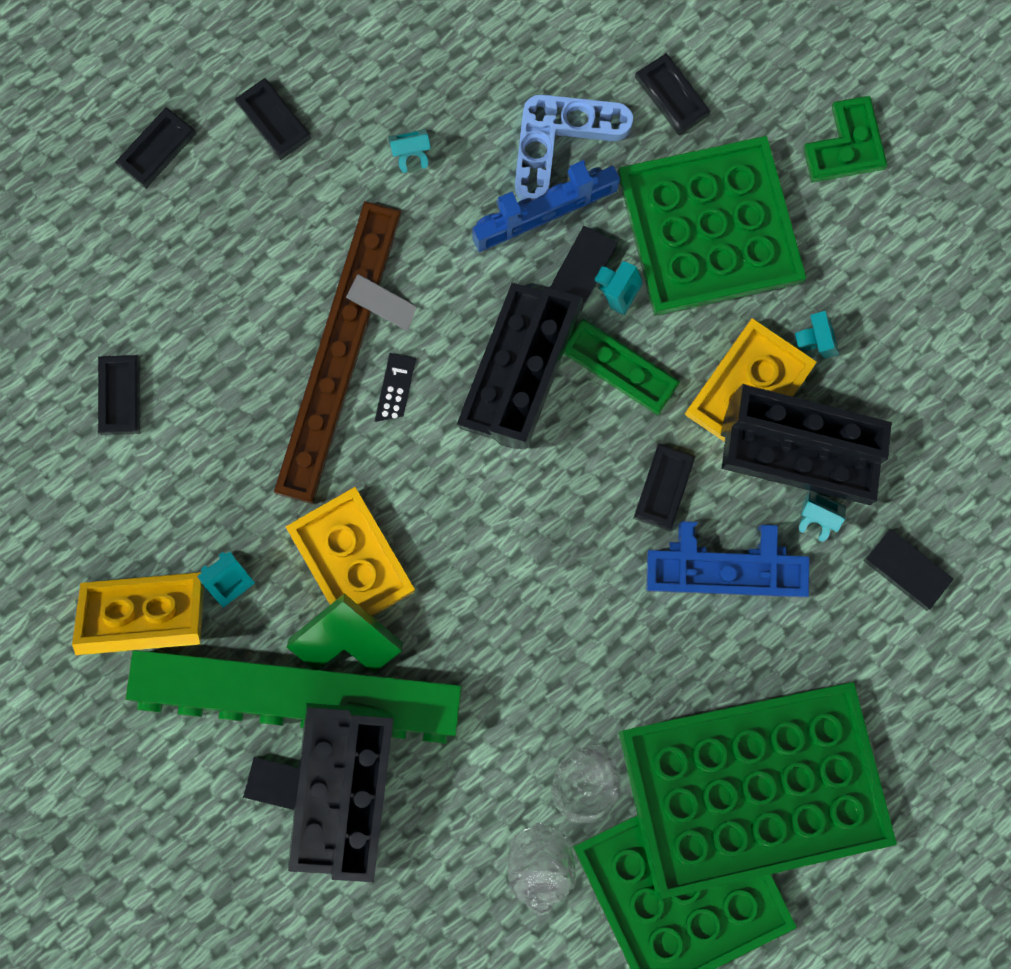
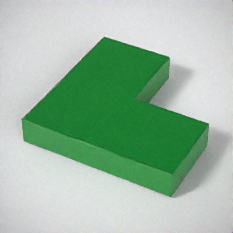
(856, 149)
(348, 628)

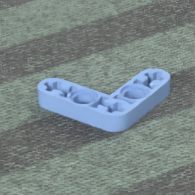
(545, 133)

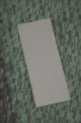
(381, 302)

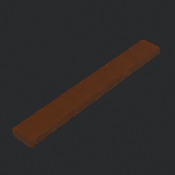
(336, 357)

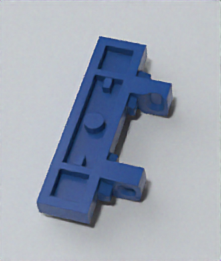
(559, 200)
(758, 573)

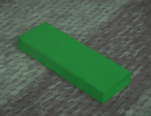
(620, 367)

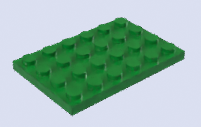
(756, 790)

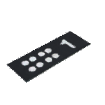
(395, 387)

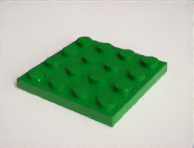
(711, 225)
(683, 930)

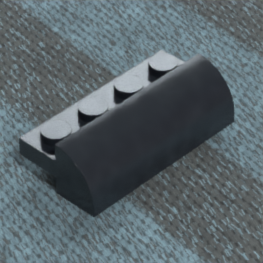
(520, 364)
(804, 444)
(340, 791)

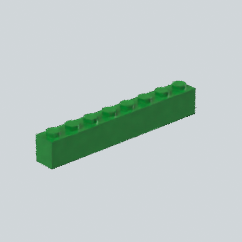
(282, 693)

